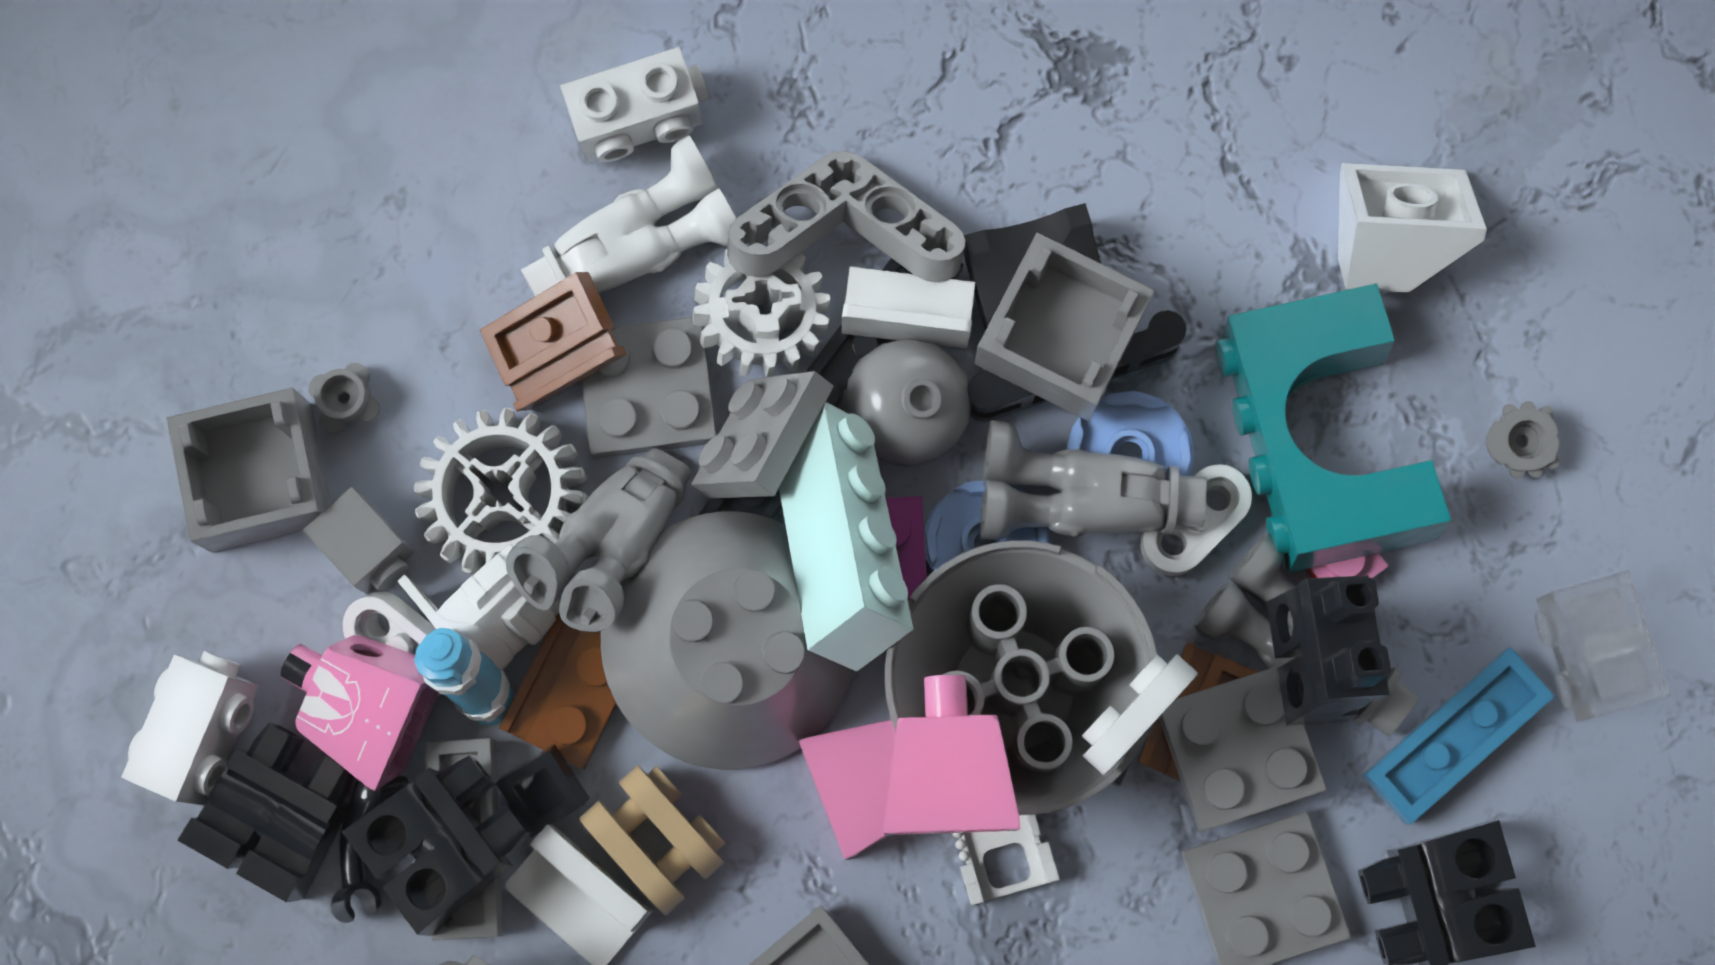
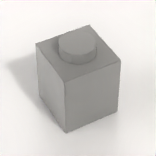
(360, 542)

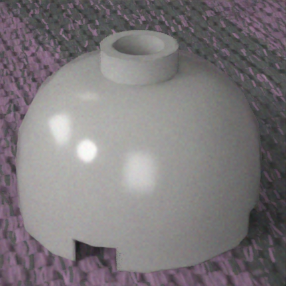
(910, 399)

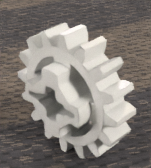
(786, 299)

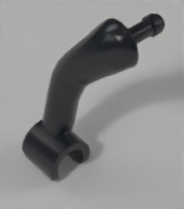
(352, 866)

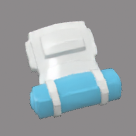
(477, 639)

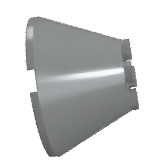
(717, 647)
(1040, 647)

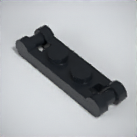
(997, 397)

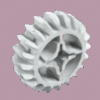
(461, 458)

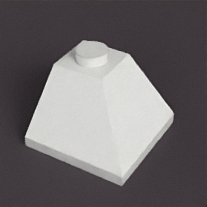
(1403, 224)

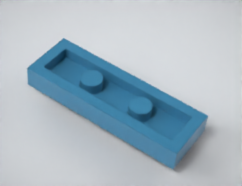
(1458, 736)

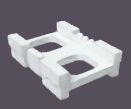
(976, 844)

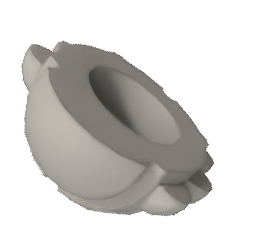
(1540, 440)

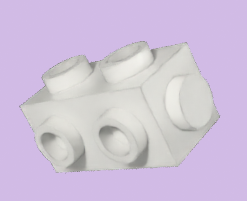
(635, 105)
(191, 728)

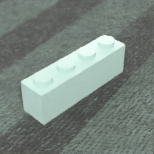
(843, 543)

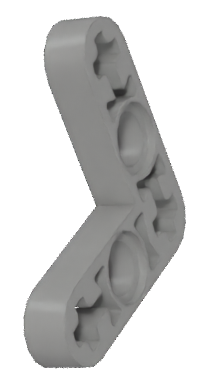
(853, 206)

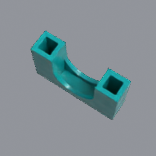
(1318, 512)

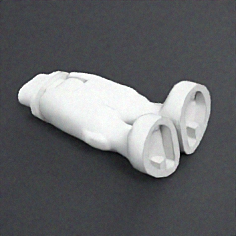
(622, 237)

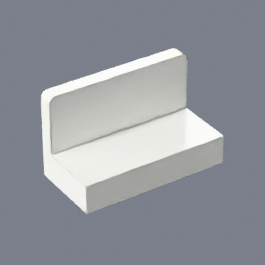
(907, 308)
(577, 897)

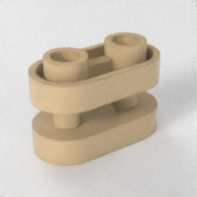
(693, 842)

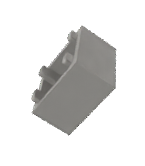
(1063, 326)
(249, 469)

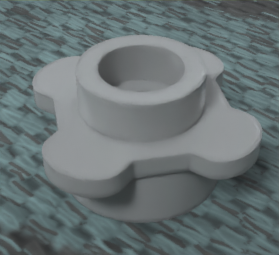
(327, 390)

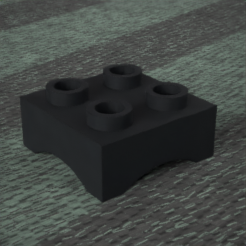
(996, 253)

